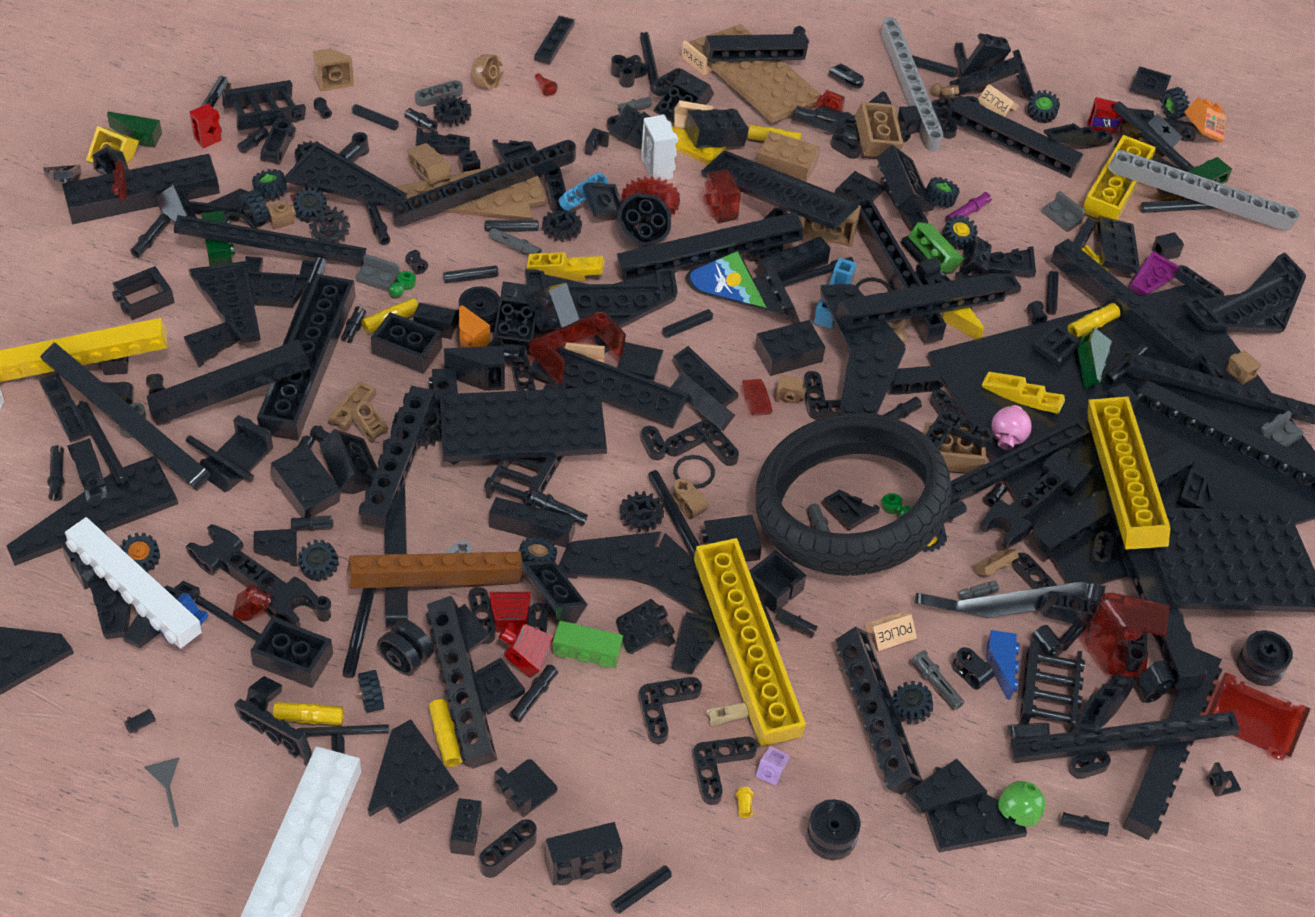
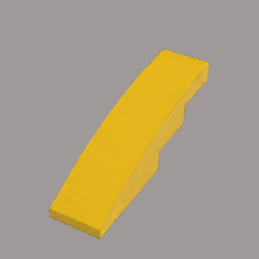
(1019, 391)

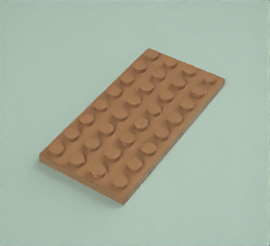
(765, 84)

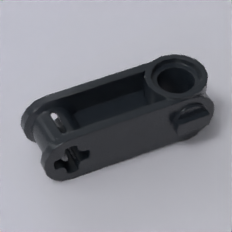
(278, 140)

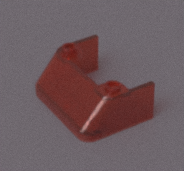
(545, 345)
(1125, 618)

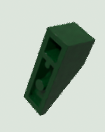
(143, 129)

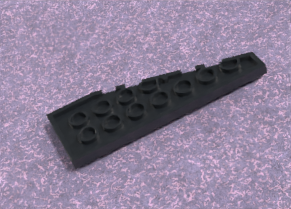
(104, 506)

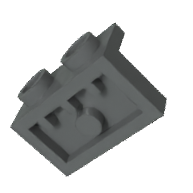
(1064, 212)
(377, 273)
(1282, 430)

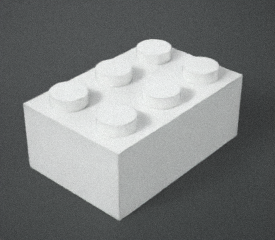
(659, 147)

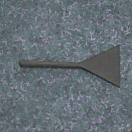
(164, 774)

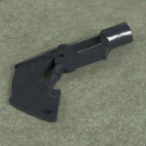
(843, 121)

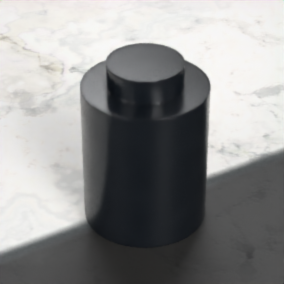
(1048, 641)

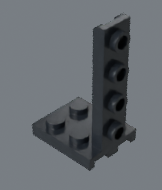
(995, 73)

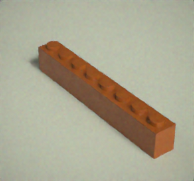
(434, 569)

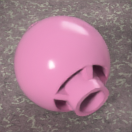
(1011, 426)

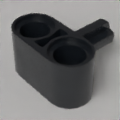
(1155, 681)

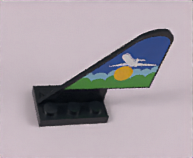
(731, 281)

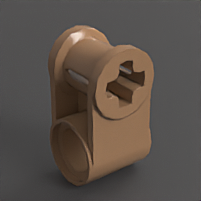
(369, 422)
(689, 498)

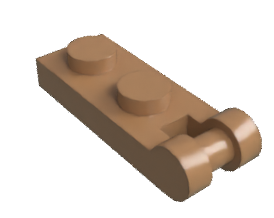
(359, 393)

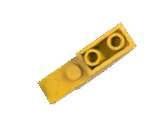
(568, 268)

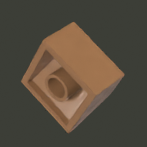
(333, 69)

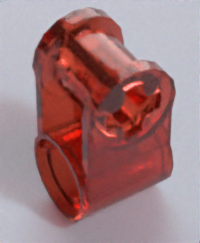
(250, 603)

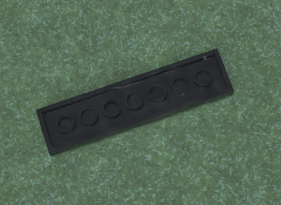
(620, 387)

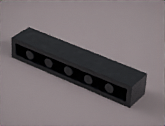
(755, 47)

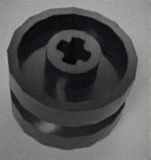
(482, 302)
(405, 647)
(1264, 658)
(833, 829)

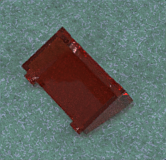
(1261, 718)

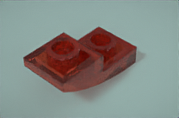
(120, 184)
(758, 397)

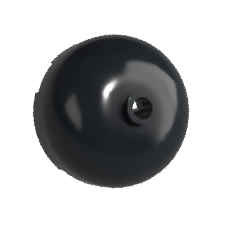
(646, 213)

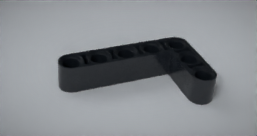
(1081, 611)

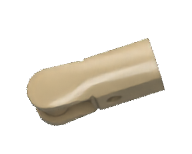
(730, 713)

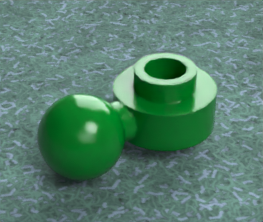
(405, 281)
(893, 504)

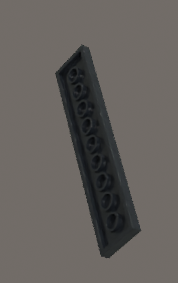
(784, 190)

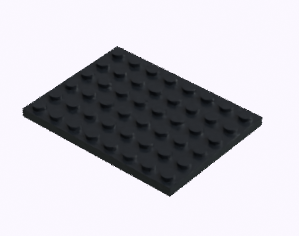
(1235, 561)

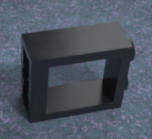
(138, 282)

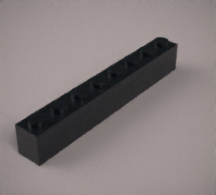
(1014, 136)
(228, 382)

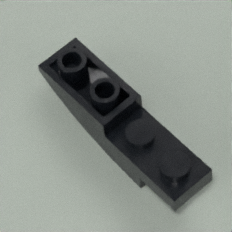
(142, 631)

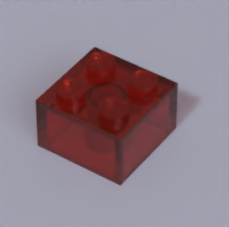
(722, 196)

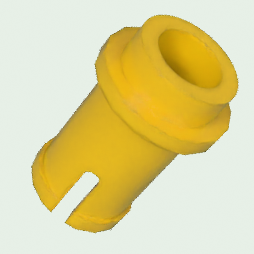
(744, 798)

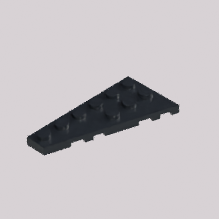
(339, 176)
(231, 295)

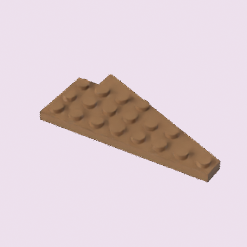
(507, 203)

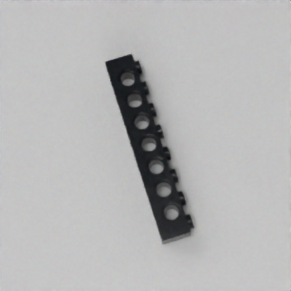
(397, 458)
(878, 711)
(483, 750)

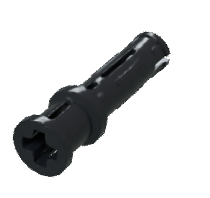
(549, 503)

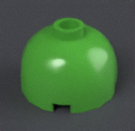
(1022, 802)

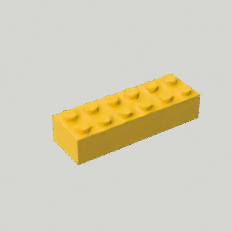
(1111, 191)

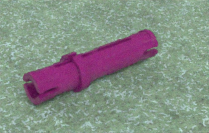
(973, 205)

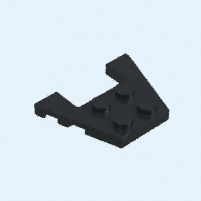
(276, 288)

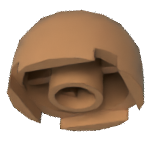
(487, 71)

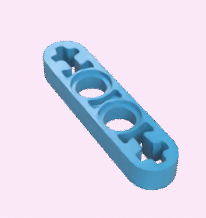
(576, 200)

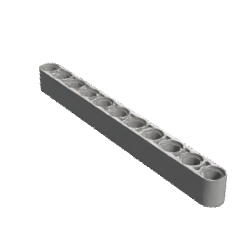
(911, 83)
(1203, 190)

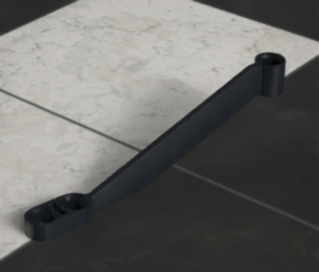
(1010, 602)

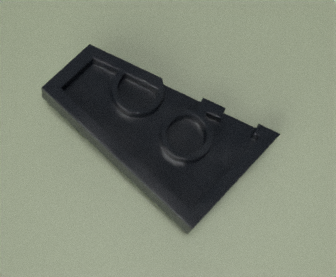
(63, 173)
(1015, 262)
(111, 609)
(944, 787)

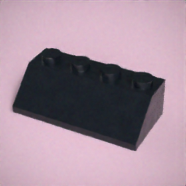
(904, 181)

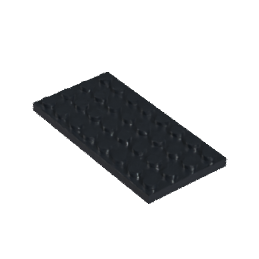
(522, 424)

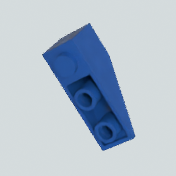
(1001, 655)

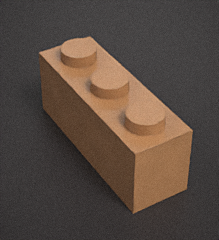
(429, 163)

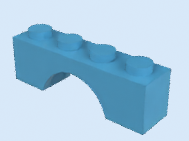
(842, 274)

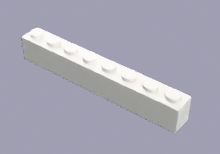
(133, 583)

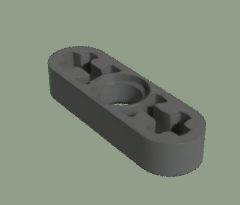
(428, 97)

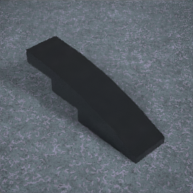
(1079, 136)
(64, 407)
(1105, 703)

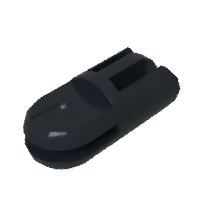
(847, 76)

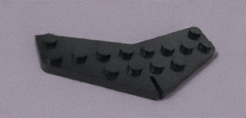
(620, 301)
(1259, 309)
(872, 358)
(638, 559)

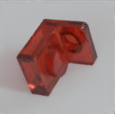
(831, 100)

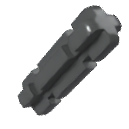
(979, 590)

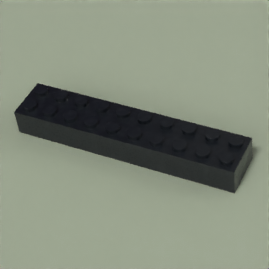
(318, 329)

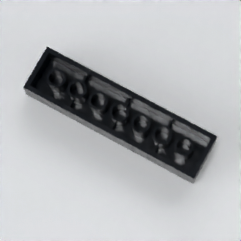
(95, 199)

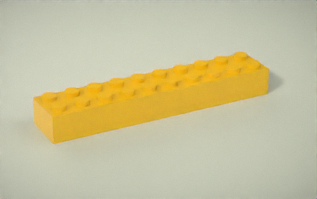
(1128, 474)
(749, 643)

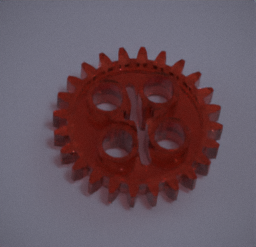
(654, 187)

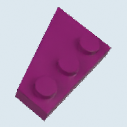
(1153, 274)

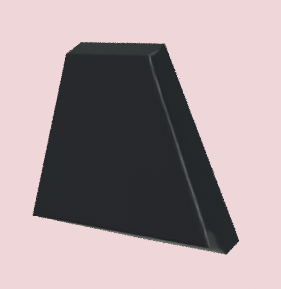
(104, 160)

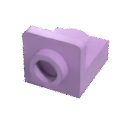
(772, 765)

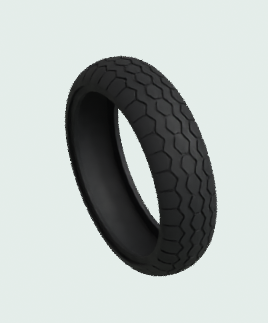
(861, 551)

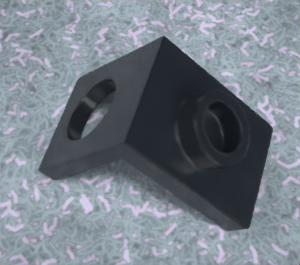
(1218, 780)

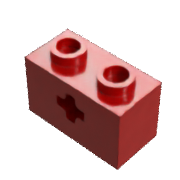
(206, 125)

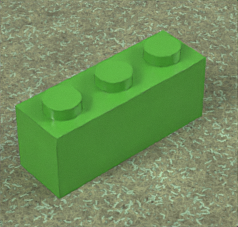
(935, 245)
(587, 644)

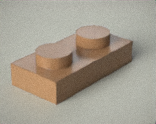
(999, 559)

